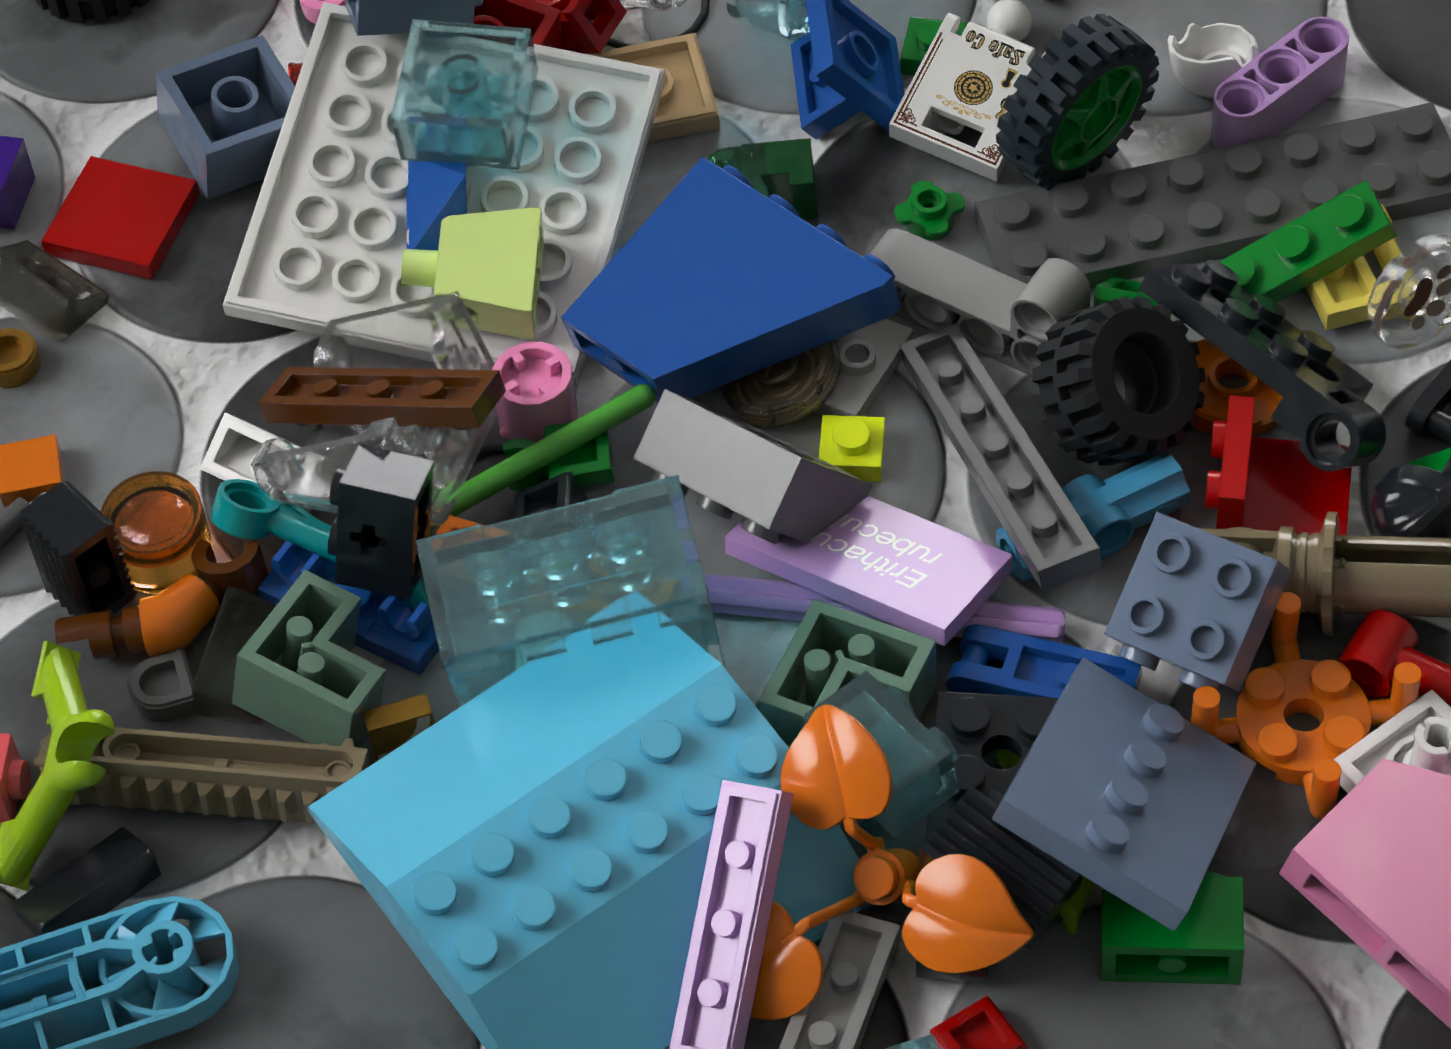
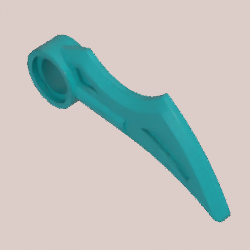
(252, 514)

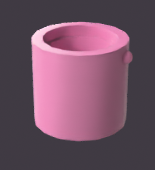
(537, 390)

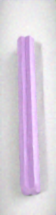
(792, 601)

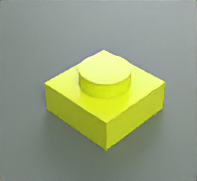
(854, 445)

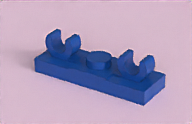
(384, 622)

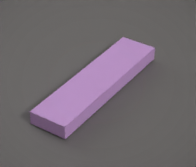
(732, 917)

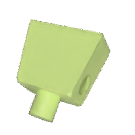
(492, 265)

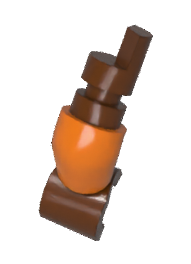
(173, 615)

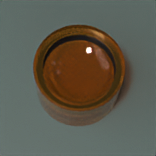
(157, 526)

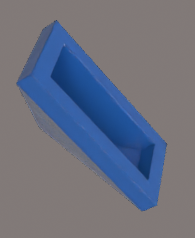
(431, 195)

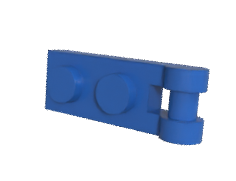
(1030, 664)

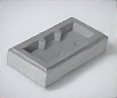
(867, 364)

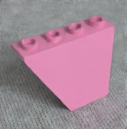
(1386, 875)

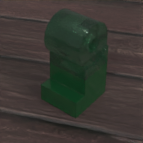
(776, 169)

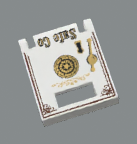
(967, 83)

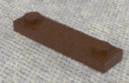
(366, 395)

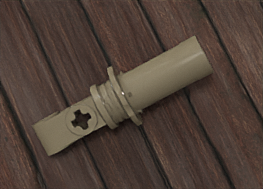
(1356, 571)

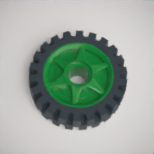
(1077, 101)

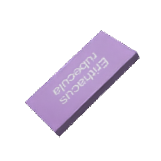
(886, 567)

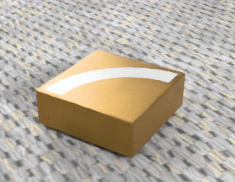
(397, 723)

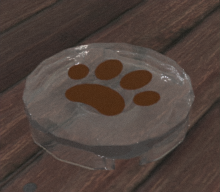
(1413, 294)

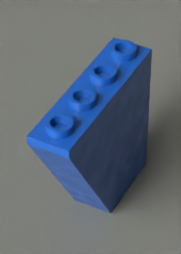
(724, 289)

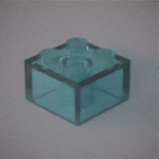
(465, 94)

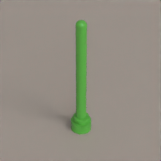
(553, 447)

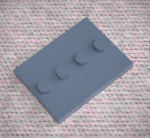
(1126, 793)

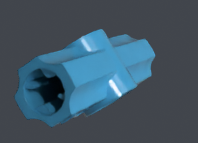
(1117, 505)

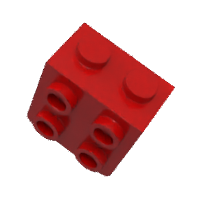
(1270, 479)

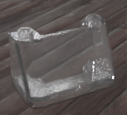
(407, 336)

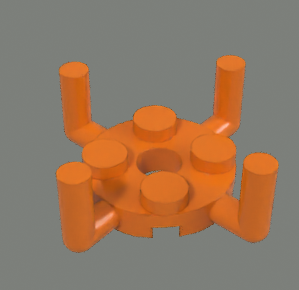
(1302, 687)

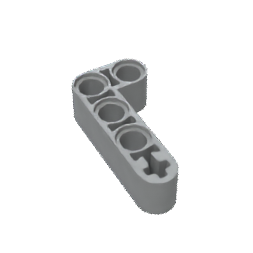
(991, 309)

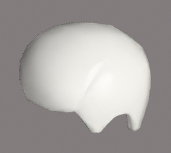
(1210, 56)

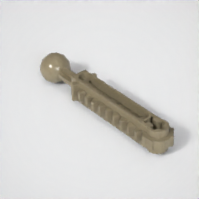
(216, 773)

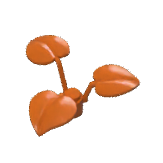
(958, 902)

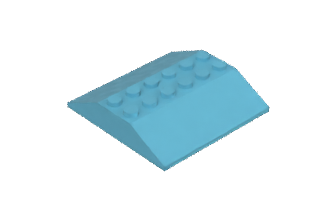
(563, 835)

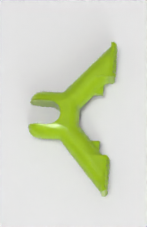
(66, 765)

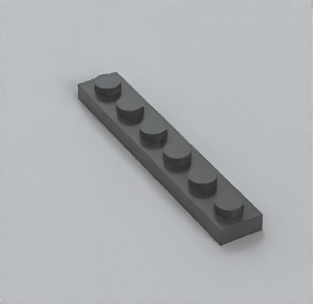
(1001, 457)

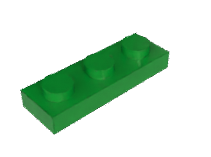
(1313, 244)

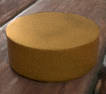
(18, 357)

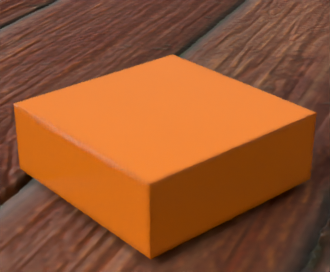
(29, 468)

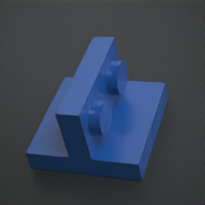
(844, 68)

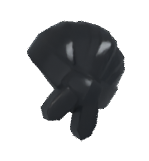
(1413, 502)

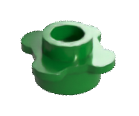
(929, 211)

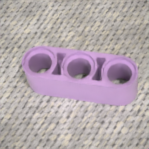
(1281, 83)

